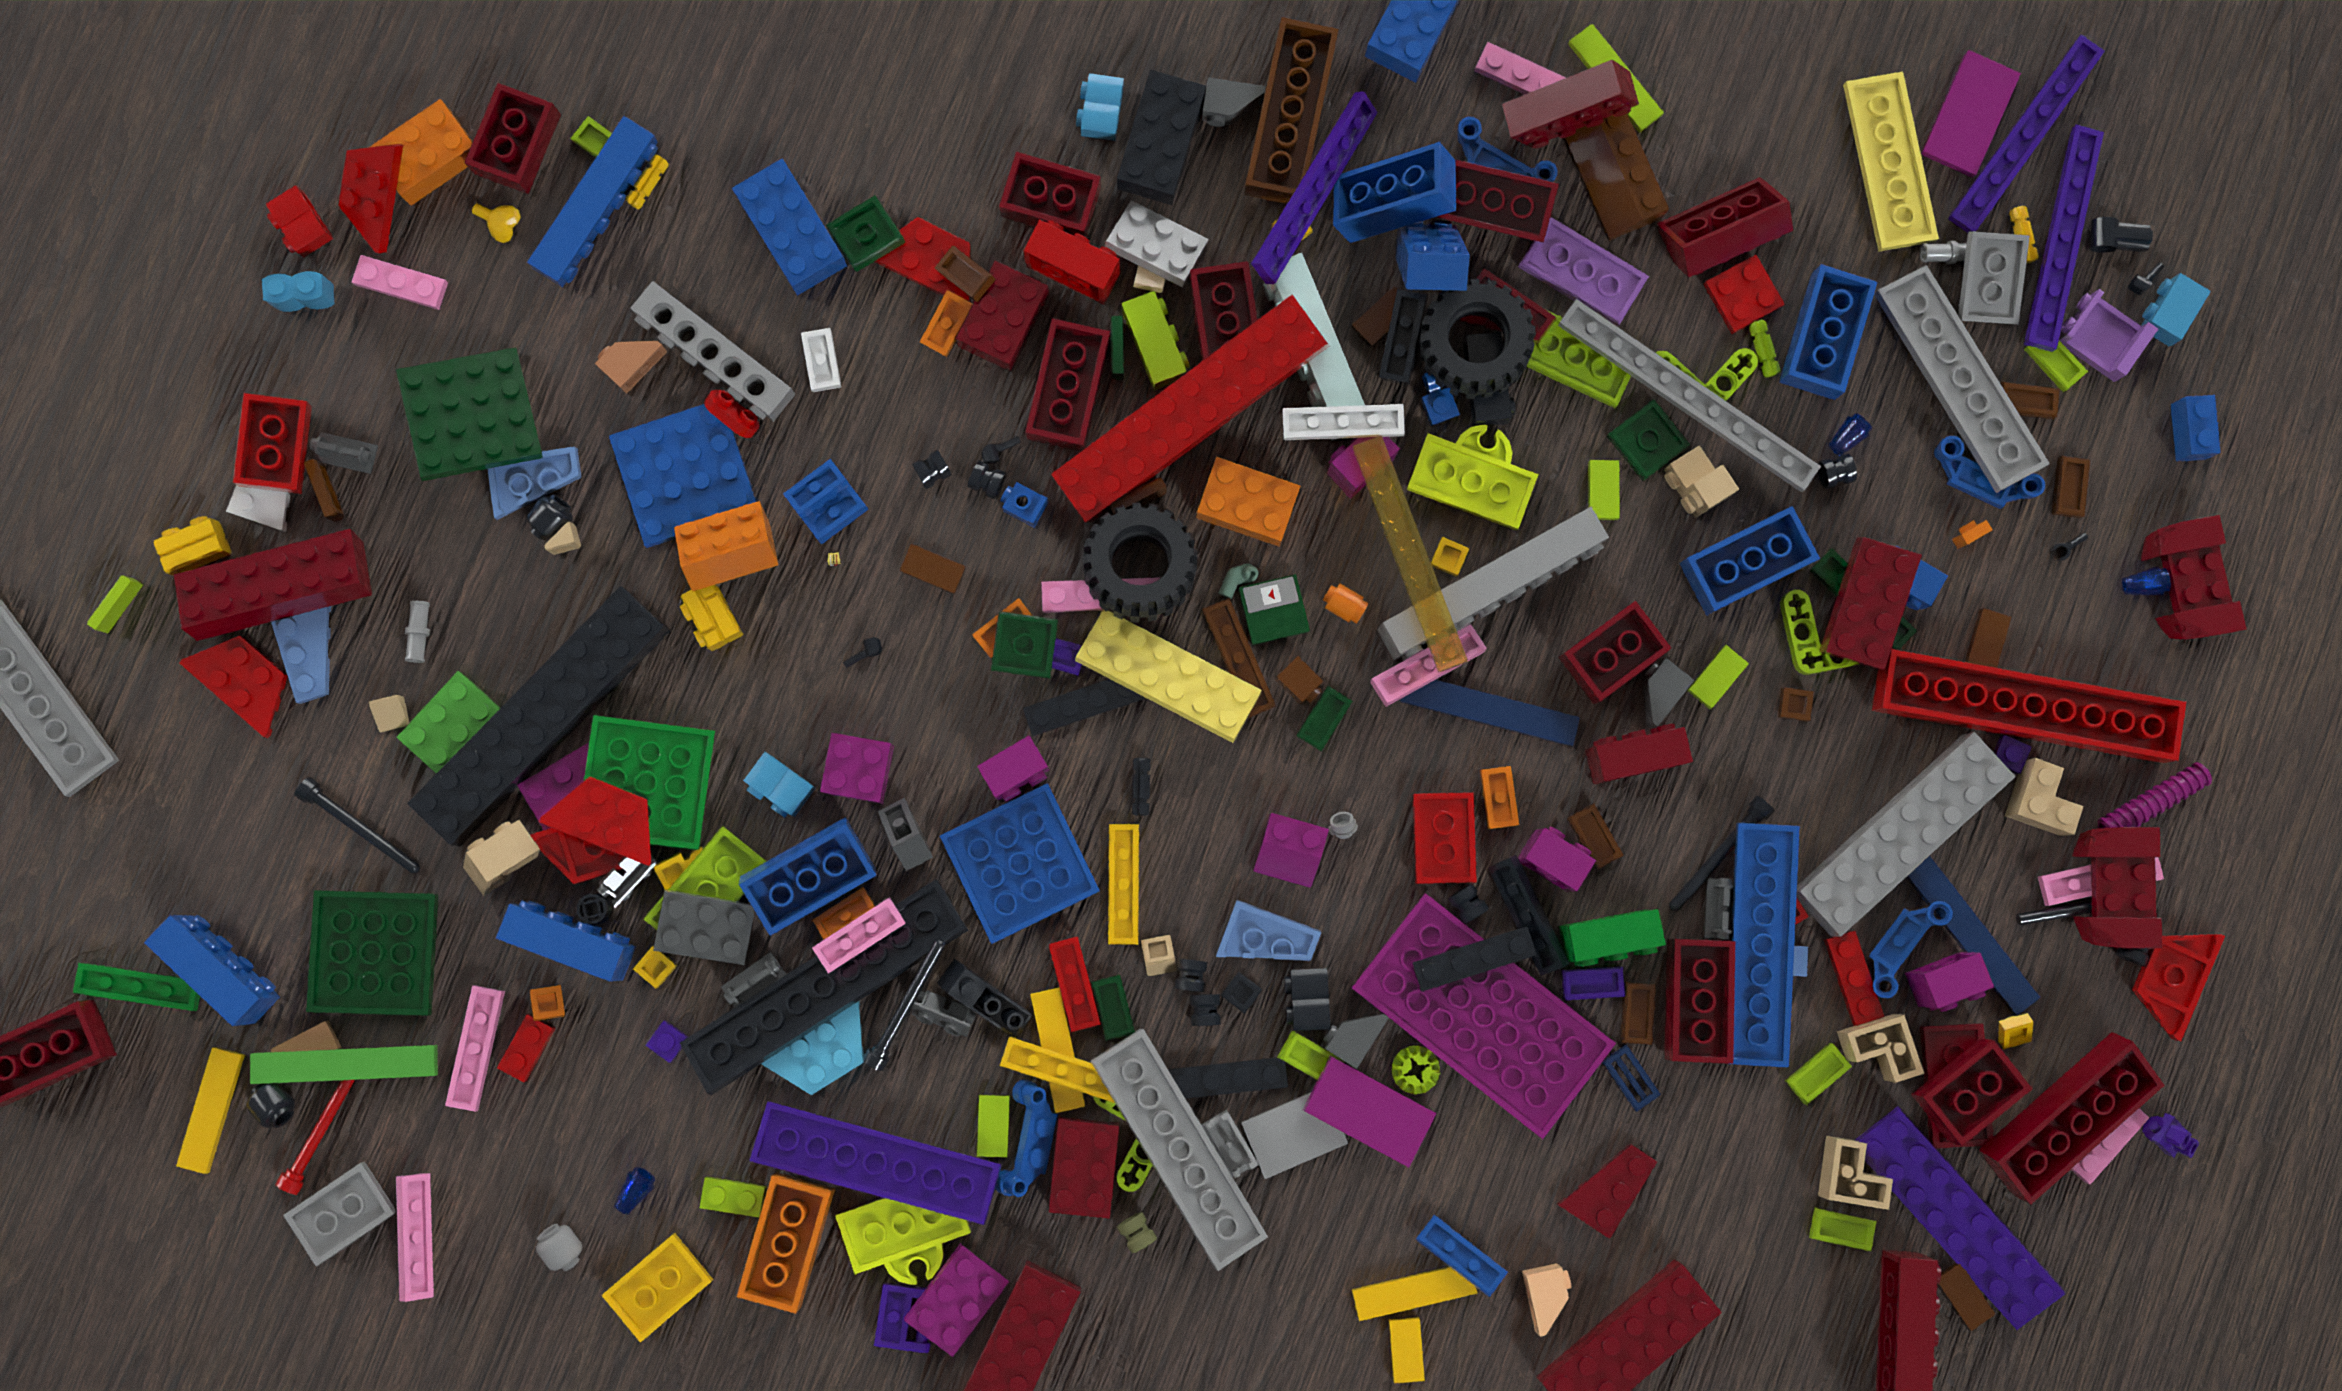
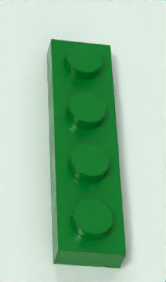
(135, 986)

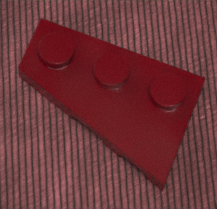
(1541, 318)
(1610, 1191)

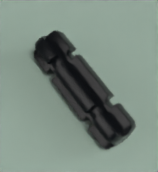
(1141, 786)

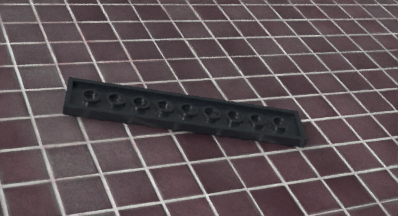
(814, 996)

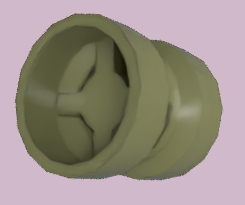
(1140, 1238)

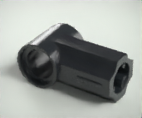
(2110, 235)

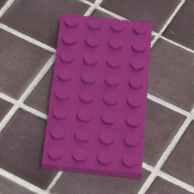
(1489, 1027)

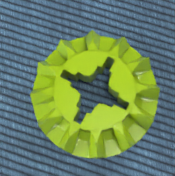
(1402, 1064)

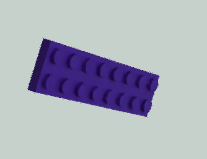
(876, 1163)
(1959, 1219)

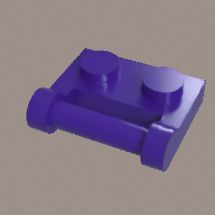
(891, 1327)

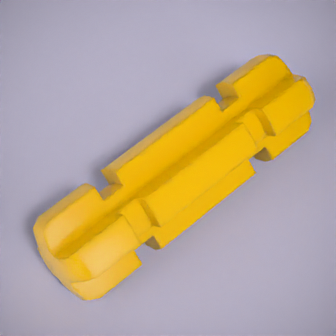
(647, 181)
(2023, 227)

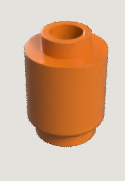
(1345, 603)

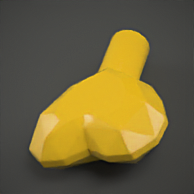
(499, 220)

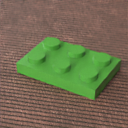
(448, 721)

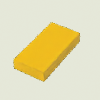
(1406, 1350)

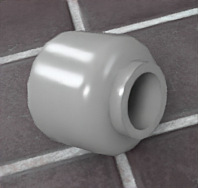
(559, 1247)

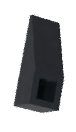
(984, 998)

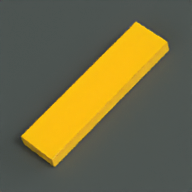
(1123, 883)
(1056, 1036)
(1054, 1068)
(210, 1110)
(1410, 1292)

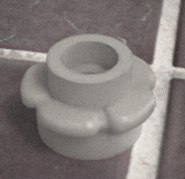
(1342, 825)

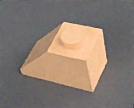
(1546, 1294)

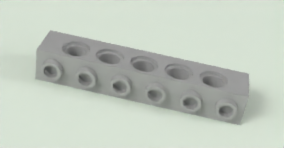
(657, 301)

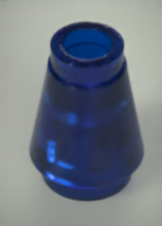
(1851, 433)
(2148, 582)
(634, 1189)

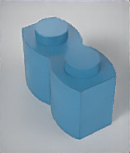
(1101, 106)
(299, 291)
(779, 785)

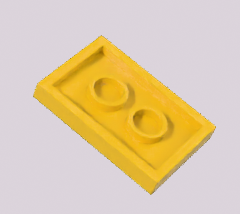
(657, 1287)

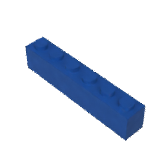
(593, 202)

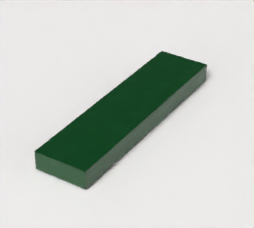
(1831, 570)

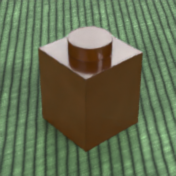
(1300, 681)

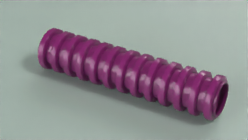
(2159, 798)

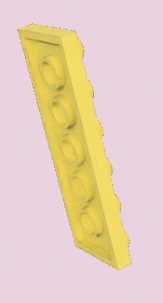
(1890, 161)
(1168, 675)

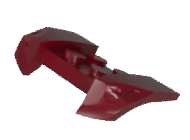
(2197, 579)
(2121, 887)

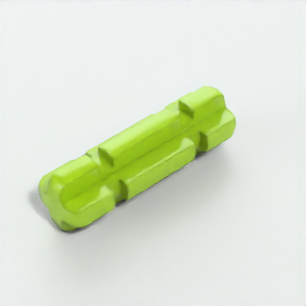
(1764, 348)

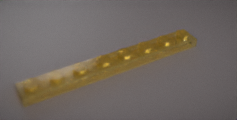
(1410, 554)

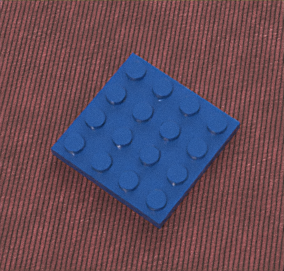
(680, 471)
(1019, 863)

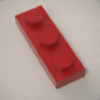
(1854, 978)
(1074, 984)

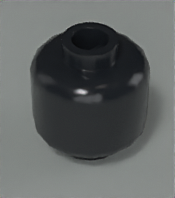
(549, 516)
(271, 1105)

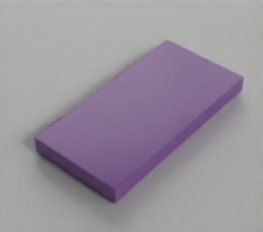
(1584, 272)

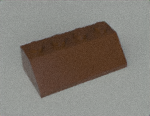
(1617, 176)

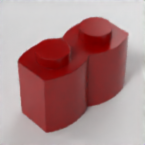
(298, 221)

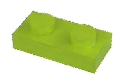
(732, 1196)

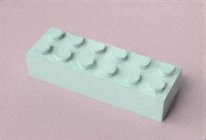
(1328, 373)

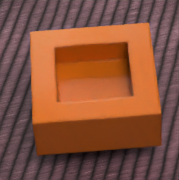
(1971, 532)
(547, 1003)

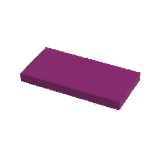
(1970, 113)
(1369, 1111)

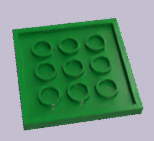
(660, 764)

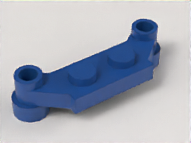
(1486, 155)
(1970, 479)
(1901, 940)
(1033, 1143)

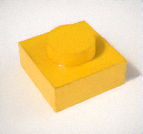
(1449, 556)
(655, 967)
(2015, 1031)

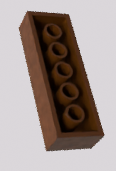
(1290, 109)

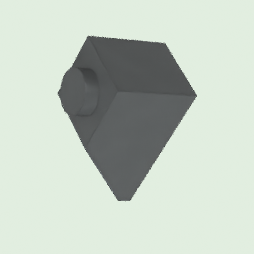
(1229, 101)
(1663, 690)
(905, 834)
(1354, 1037)

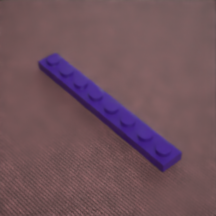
(2026, 134)
(1314, 188)
(2064, 238)

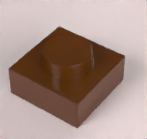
(1795, 704)

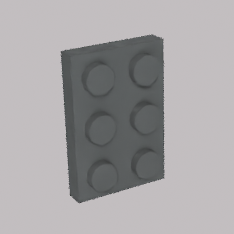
(704, 927)

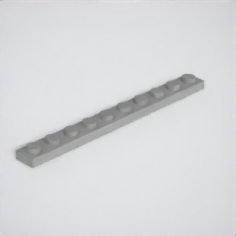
(1689, 396)

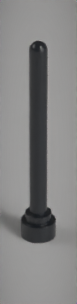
(310, 791)
(1758, 811)
(877, 1056)

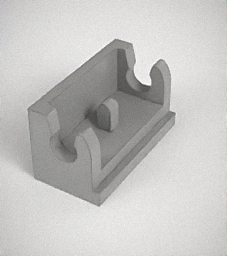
(1229, 1143)

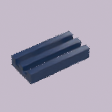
(1615, 1056)

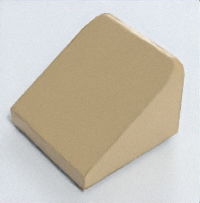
(1148, 280)
(564, 540)
(389, 713)
(1158, 955)

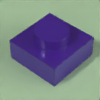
(2012, 753)
(666, 1041)

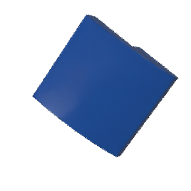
(825, 501)

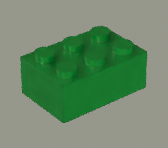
(1612, 937)

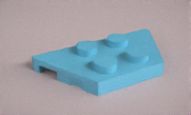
(822, 1053)

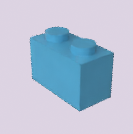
(2175, 308)

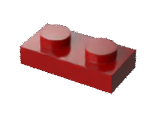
(526, 1048)

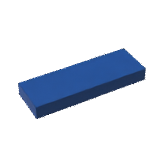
(1461, 1256)

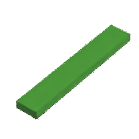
(343, 1064)

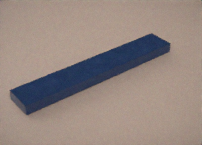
(1495, 711)
(1973, 936)

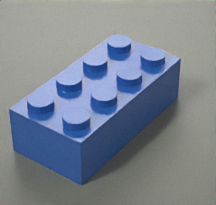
(1409, 34)
(1395, 192)
(789, 226)
(1432, 257)
(1828, 332)
(1749, 560)
(807, 876)
(566, 942)
(213, 969)

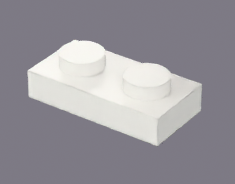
(821, 360)

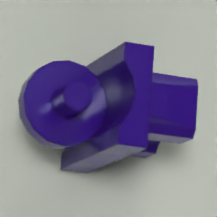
(2170, 1136)

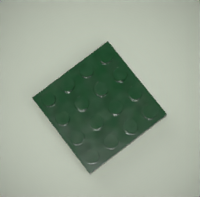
(469, 414)
(372, 953)

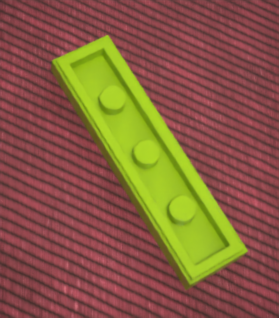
(1595, 50)

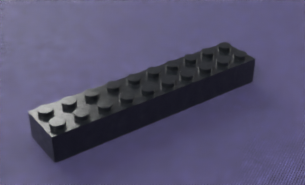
(538, 717)

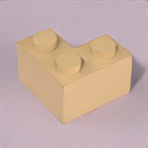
(1699, 482)
(2035, 799)
(494, 859)
(1887, 1041)
(1844, 1177)

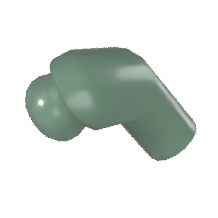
(1236, 576)

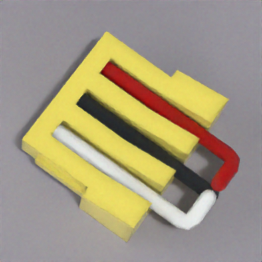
(833, 558)

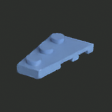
(528, 481)
(305, 652)
(1263, 934)

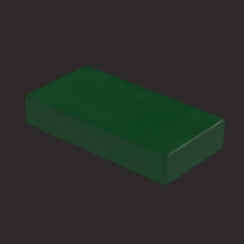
(1117, 348)
(1324, 718)
(1113, 1007)

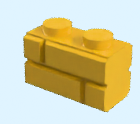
(192, 546)
(711, 616)

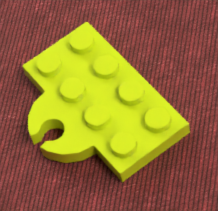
(1474, 477)
(897, 1235)

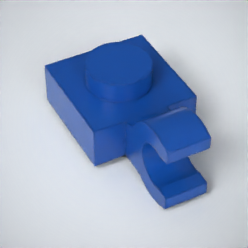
(1438, 403)

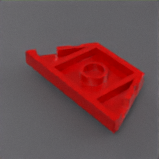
(370, 191)
(921, 253)
(241, 679)
(604, 818)
(575, 857)
(2176, 978)

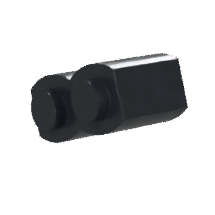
(1308, 999)

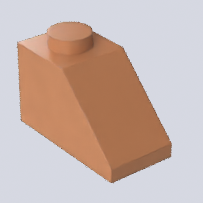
(629, 361)

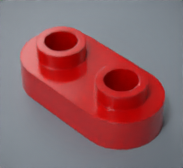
(731, 413)

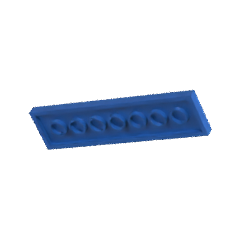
(1764, 941)

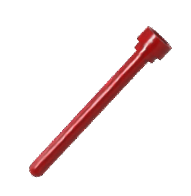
(292, 1179)

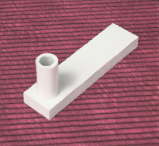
(1343, 422)

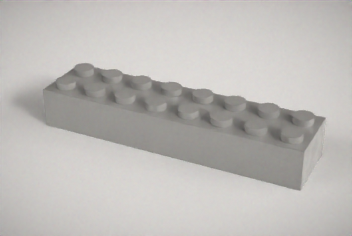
(1502, 580)
(1903, 834)

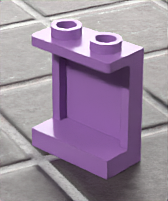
(2105, 336)

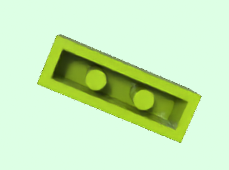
(1155, 339)

